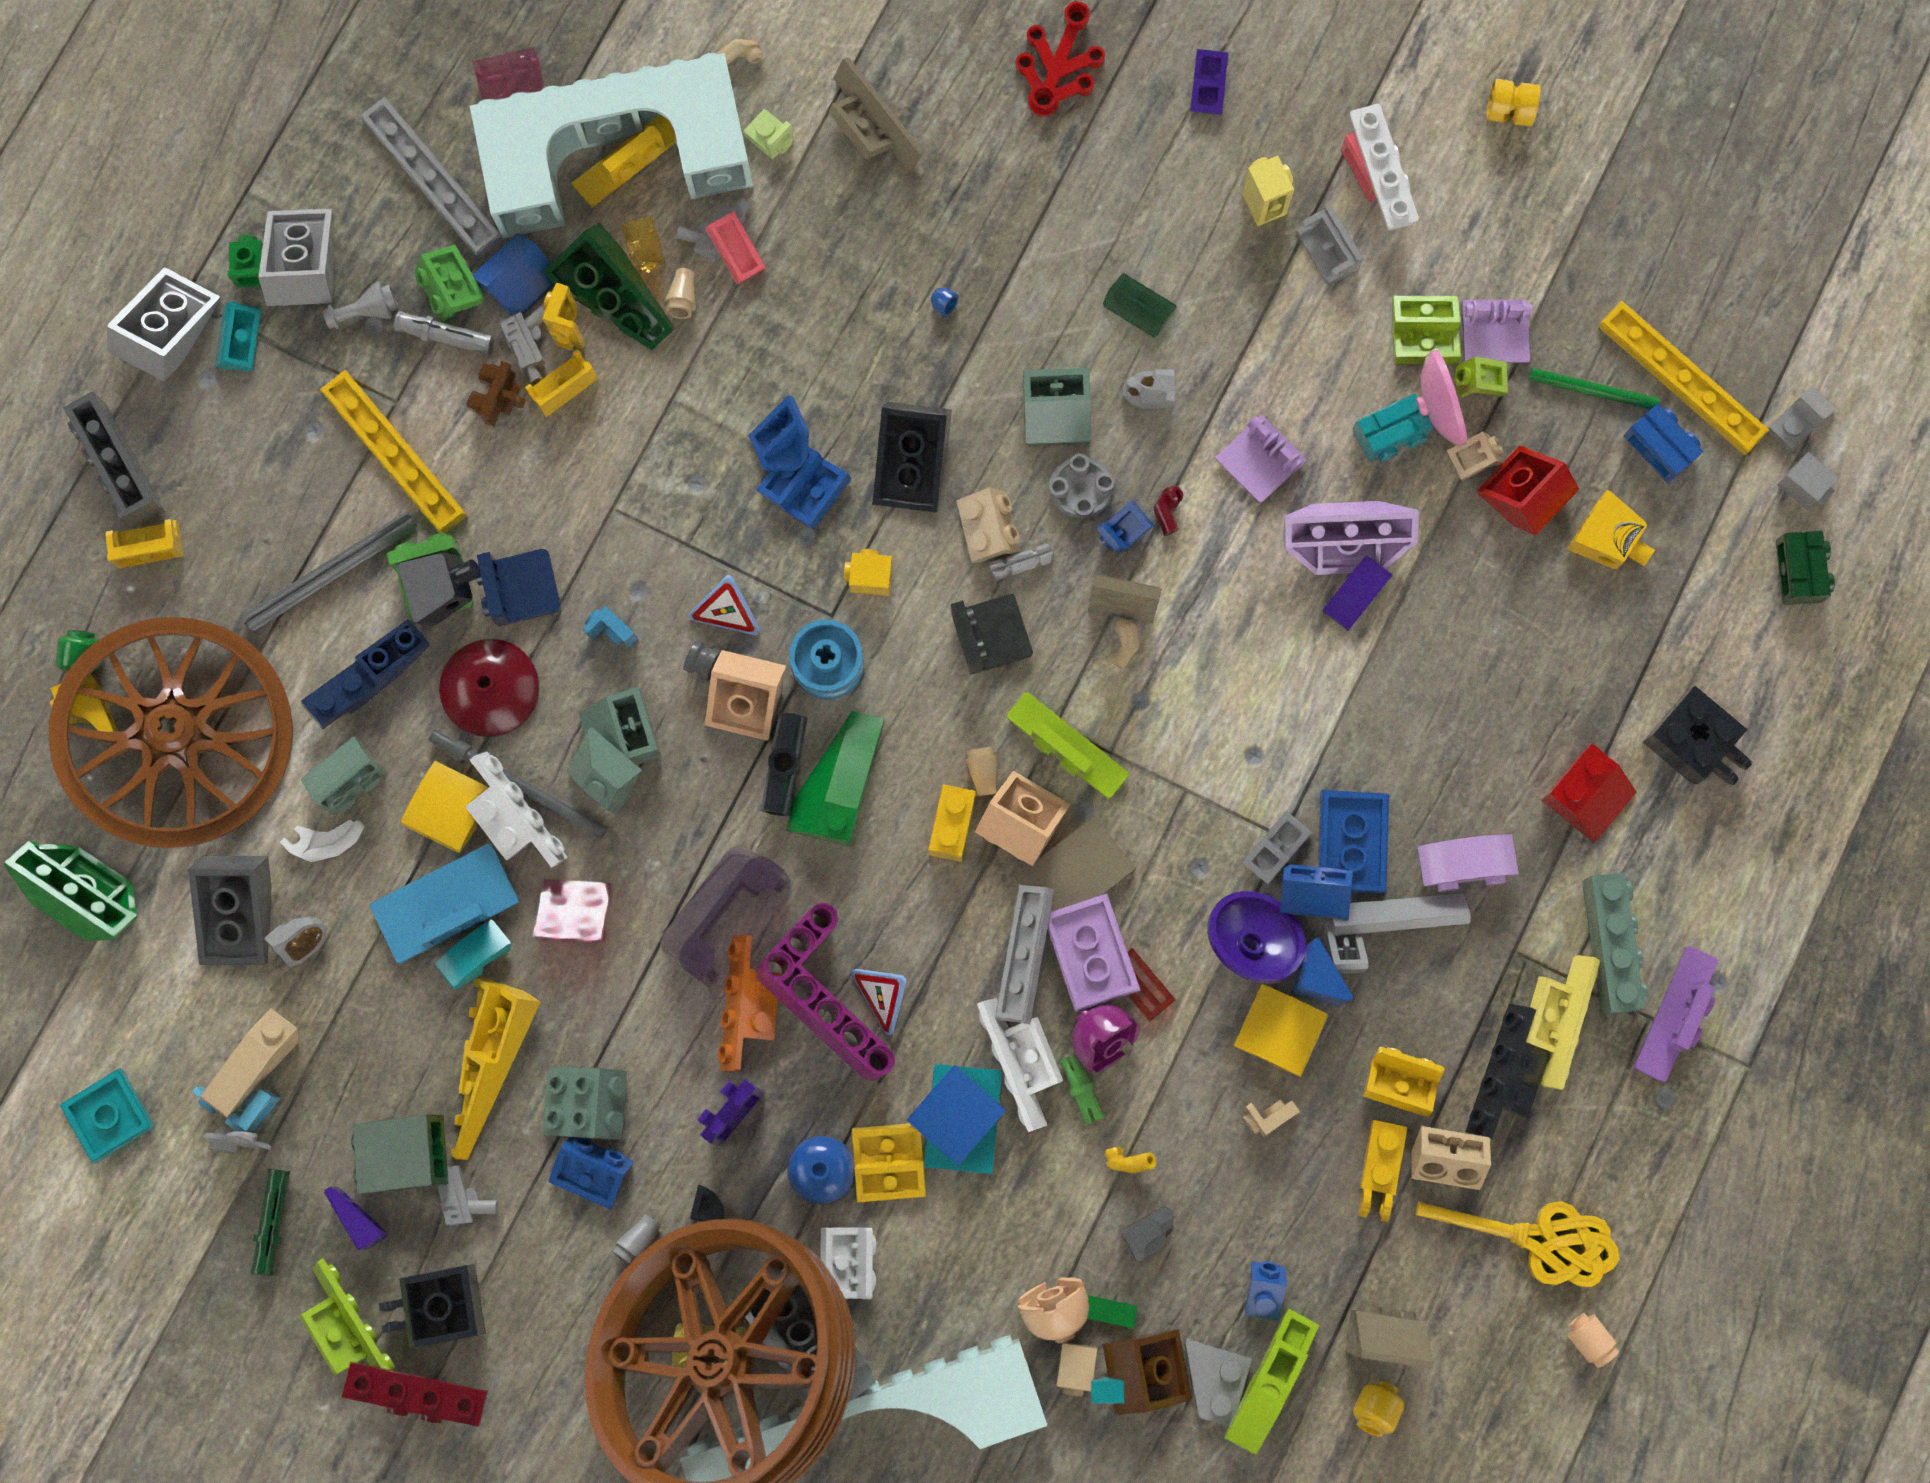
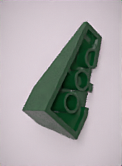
(610, 286)

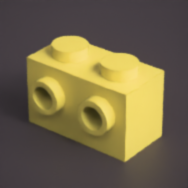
(1268, 189)

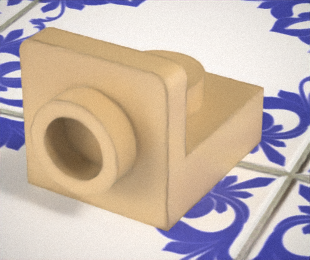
(1476, 455)
(1276, 1116)

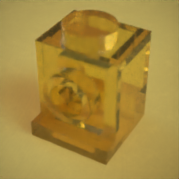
(643, 243)

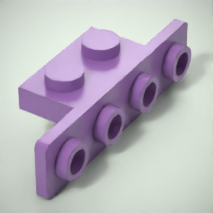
(1679, 1014)

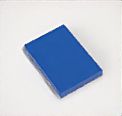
(1355, 837)

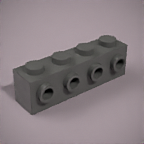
(113, 459)

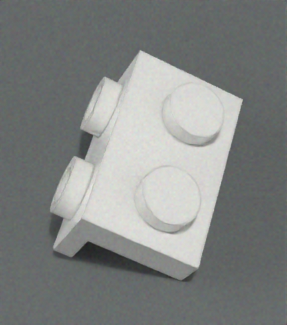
(850, 1259)

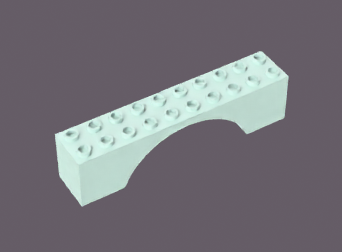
(980, 1393)

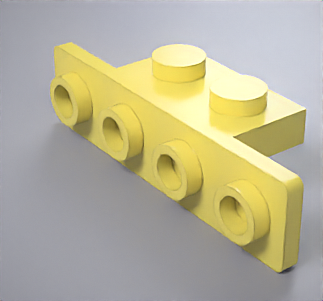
(1560, 1017)

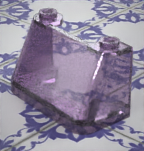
(736, 870)

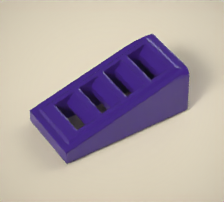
(358, 1224)

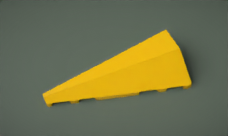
(497, 1033)

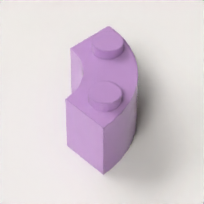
(1468, 860)

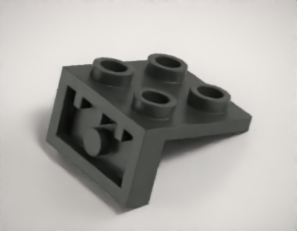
(991, 633)

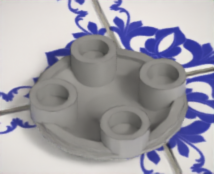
(1081, 487)

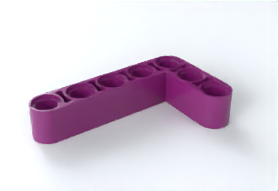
(820, 998)

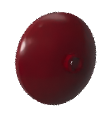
(504, 702)

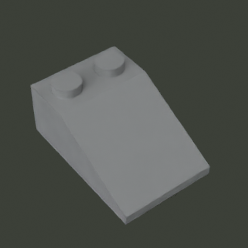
(298, 257)
(161, 324)

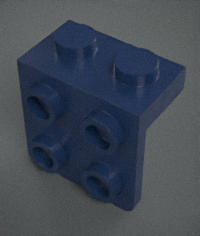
(518, 586)

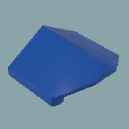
(782, 438)

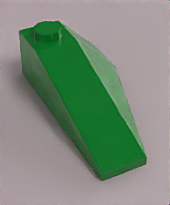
(836, 788)

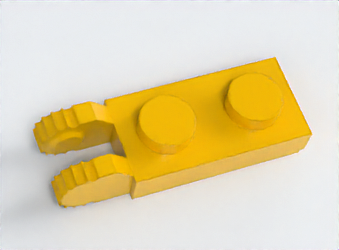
(1382, 1166)

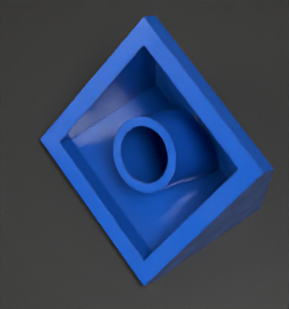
(515, 275)
(1319, 978)

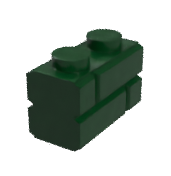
(1804, 567)

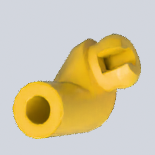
(1131, 1164)

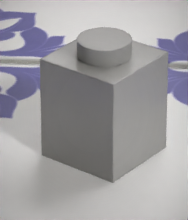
(1809, 482)

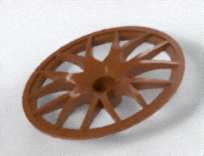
(178, 749)

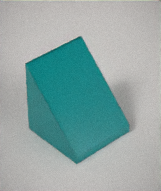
(1107, 1390)

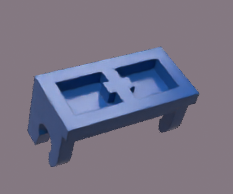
(1316, 891)

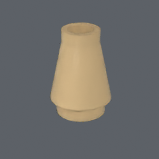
(681, 296)
(983, 769)

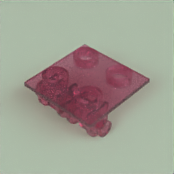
(509, 74)
(572, 911)

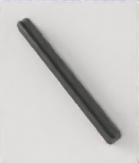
(329, 571)

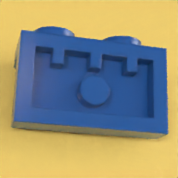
(590, 1171)

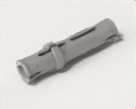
(430, 329)

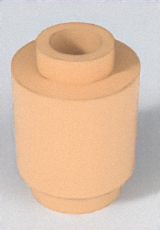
(1592, 1340)

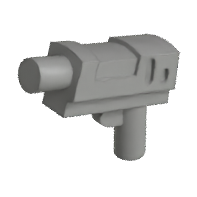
(704, 244)
(521, 337)
(461, 1203)

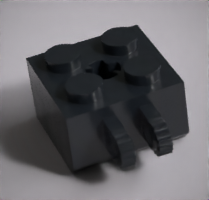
(1716, 734)
(419, 1299)

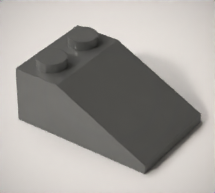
(231, 909)

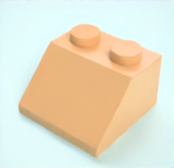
(744, 695)
(1022, 818)

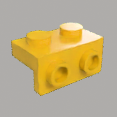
(560, 317)
(1403, 1081)

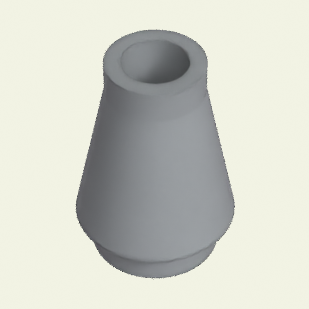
(636, 1239)

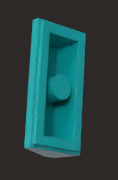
(238, 337)

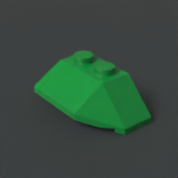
(74, 889)

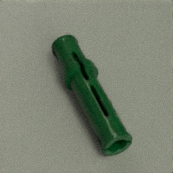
(264, 1261)

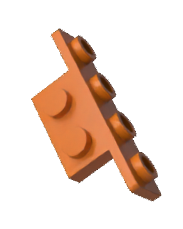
(749, 1005)

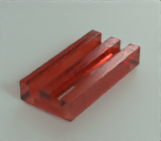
(1159, 1007)

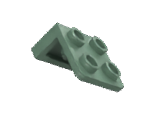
(585, 1102)

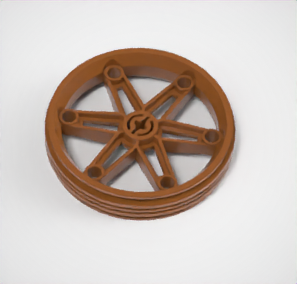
(624, 1309)

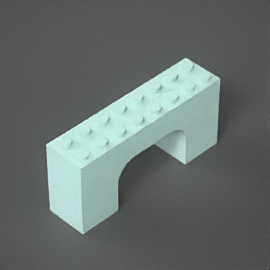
(532, 133)

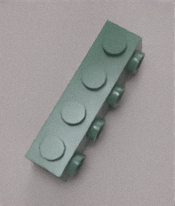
(1613, 942)

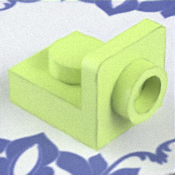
(769, 134)

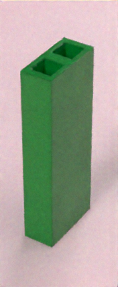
(1112, 1311)

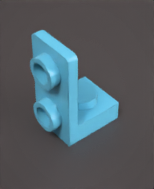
(255, 1108)

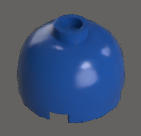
(821, 1170)

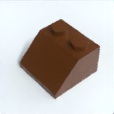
(1151, 1371)

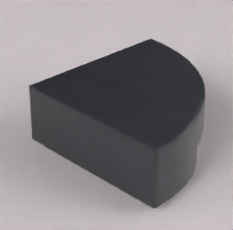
(707, 1205)

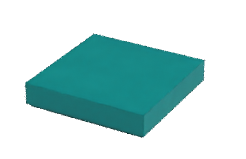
(107, 1115)

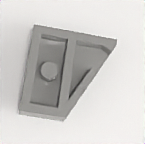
(1216, 1380)

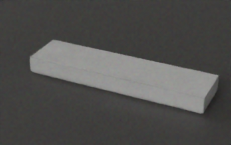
(1403, 914)
(1024, 954)

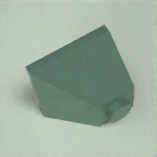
(603, 771)

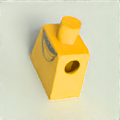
(1611, 534)

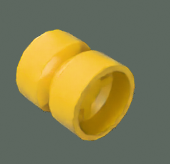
(1513, 102)

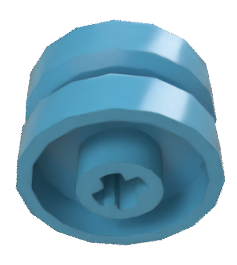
(825, 640)

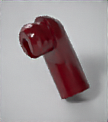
(1166, 506)

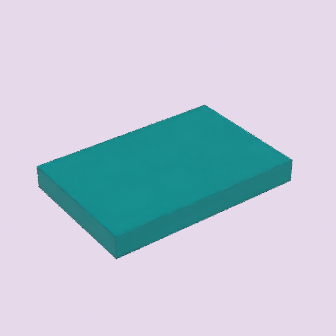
(982, 1156)

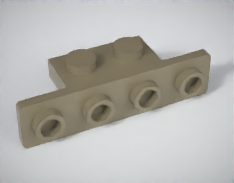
(869, 120)

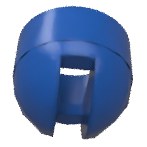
(944, 301)

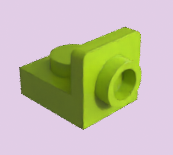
(1481, 377)

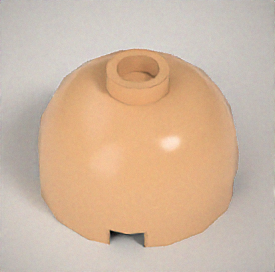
(1055, 1311)

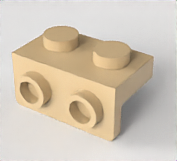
(988, 524)

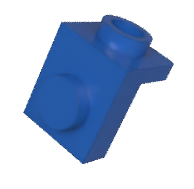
(1125, 528)
(1266, 1290)

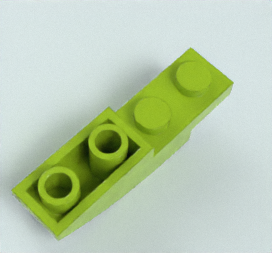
(1272, 1382)

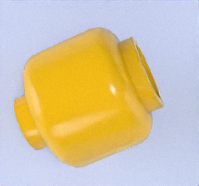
(1378, 1408)

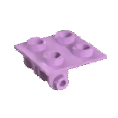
(1497, 330)
(1260, 458)

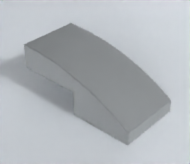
(1277, 847)

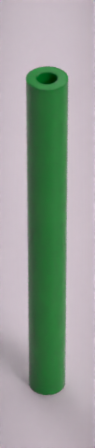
(1593, 388)

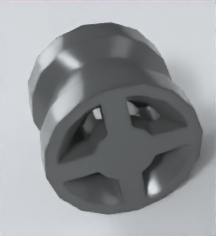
(701, 660)

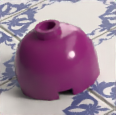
(1101, 1035)

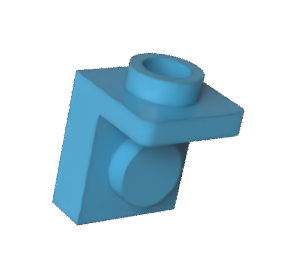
(616, 629)

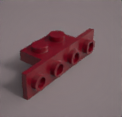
(415, 1394)

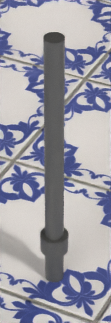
(463, 753)

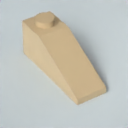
(251, 1062)

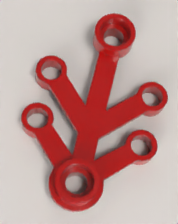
(1058, 65)

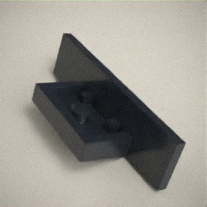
(1510, 1074)

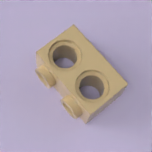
(1451, 1158)

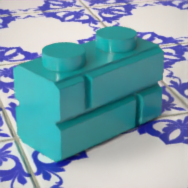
(1392, 429)

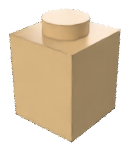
(1076, 1368)

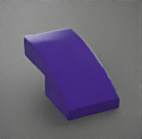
(1209, 82)
(1357, 592)

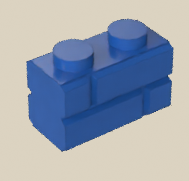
(1664, 442)

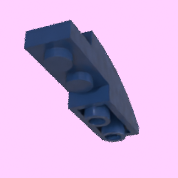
(367, 675)

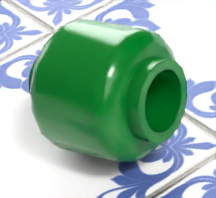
(72, 646)

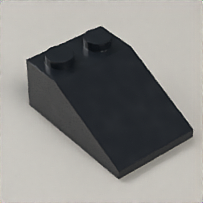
(911, 456)

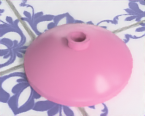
(1440, 400)

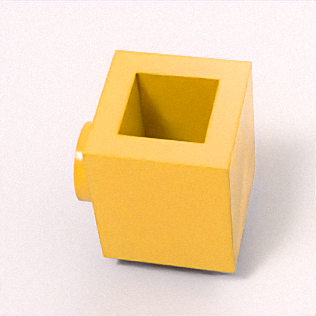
(869, 573)

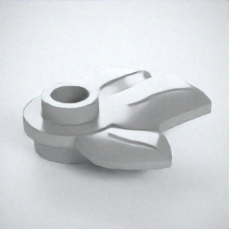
(227, 1141)

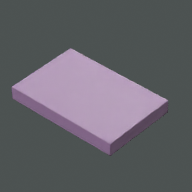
(1091, 953)

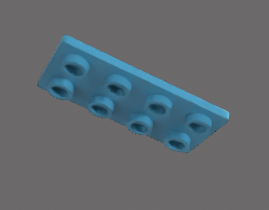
(444, 903)

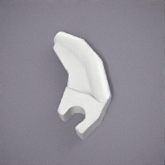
(323, 845)

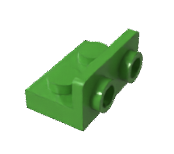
(447, 282)

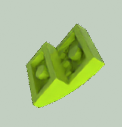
(1423, 326)

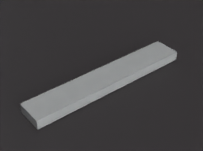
(431, 177)

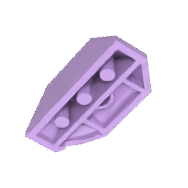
(1339, 535)

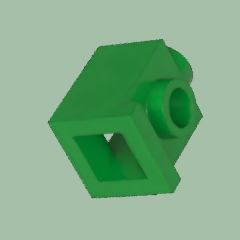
(245, 272)

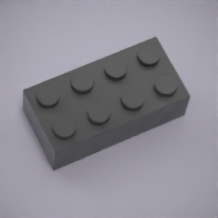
(797, 1332)

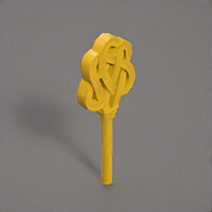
(1586, 1261)

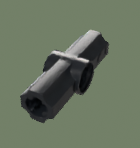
(787, 743)

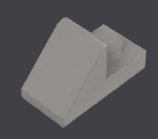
(1800, 419)

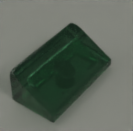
(1139, 305)

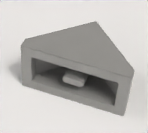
(1346, 951)

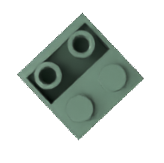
(1057, 406)
(625, 724)
(343, 777)

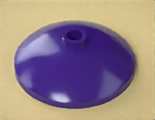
(1255, 922)

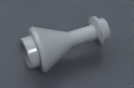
(375, 302)

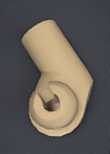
(742, 48)
(1129, 642)

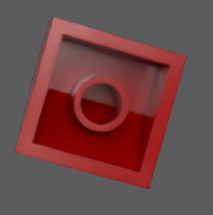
(1529, 489)
(1590, 792)

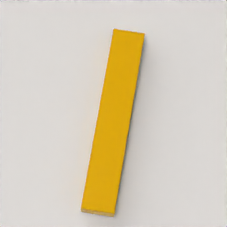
(1683, 378)
(393, 452)

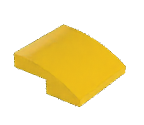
(440, 807)
(1281, 1030)
(888, 1162)

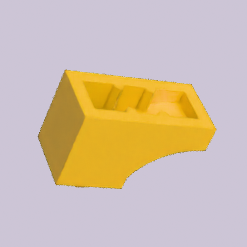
(89, 709)

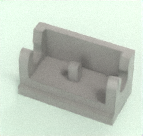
(1329, 246)

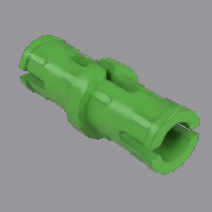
(1082, 1089)

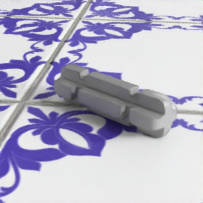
(1021, 562)

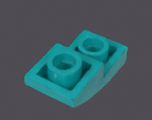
(470, 954)

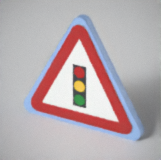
(726, 609)
(883, 995)

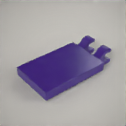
(736, 1108)

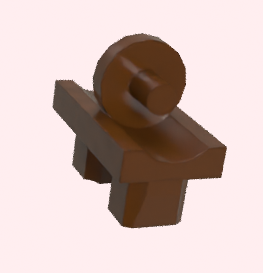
(501, 396)

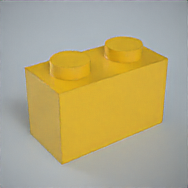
(952, 823)

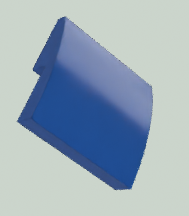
(808, 490)
(956, 1115)

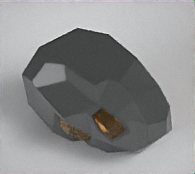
(1148, 1233)

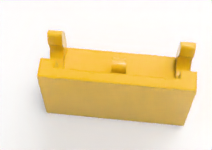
(562, 384)
(144, 544)

